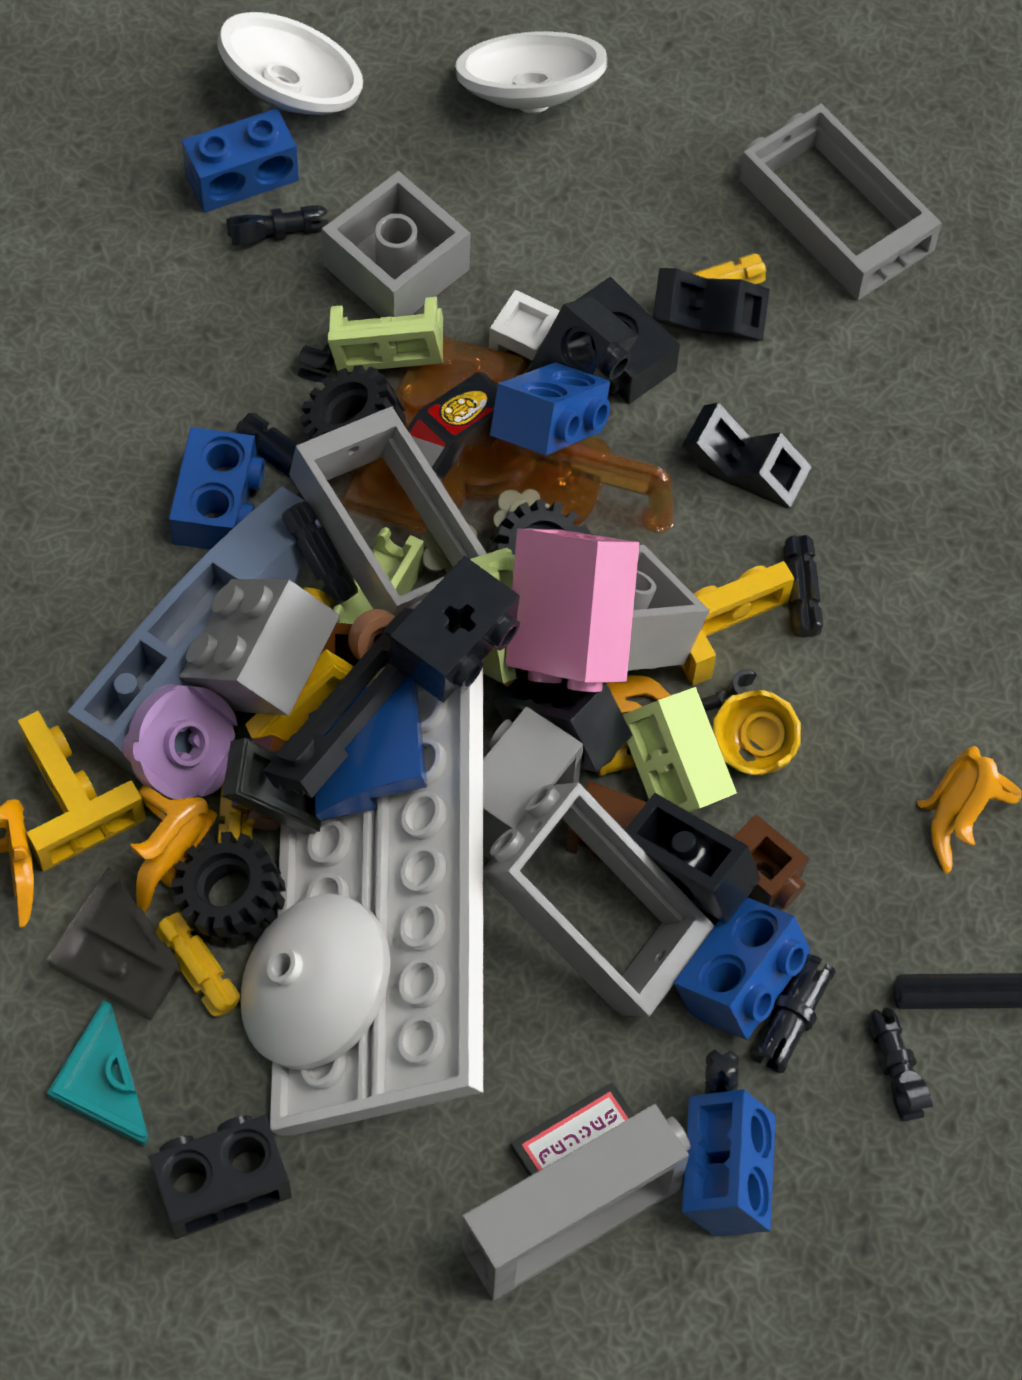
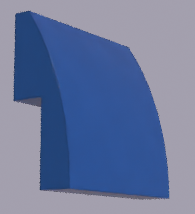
(380, 759)

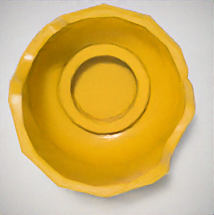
(764, 720)

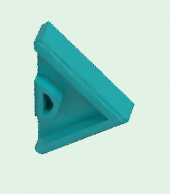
(99, 1080)

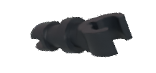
(252, 228)
(908, 1087)

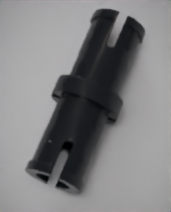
(793, 1014)

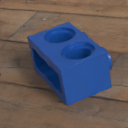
(240, 160)
(550, 408)
(207, 491)
(743, 968)
(729, 1163)

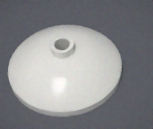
(289, 64)
(531, 69)
(315, 981)

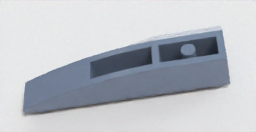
(158, 647)

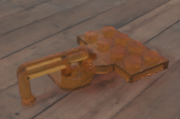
(565, 476)

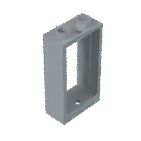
(859, 274)
(356, 446)
(668, 949)
(575, 1200)

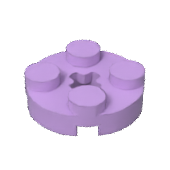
(152, 737)

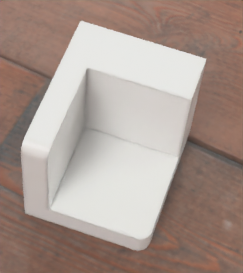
(522, 325)

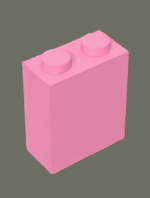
(573, 607)

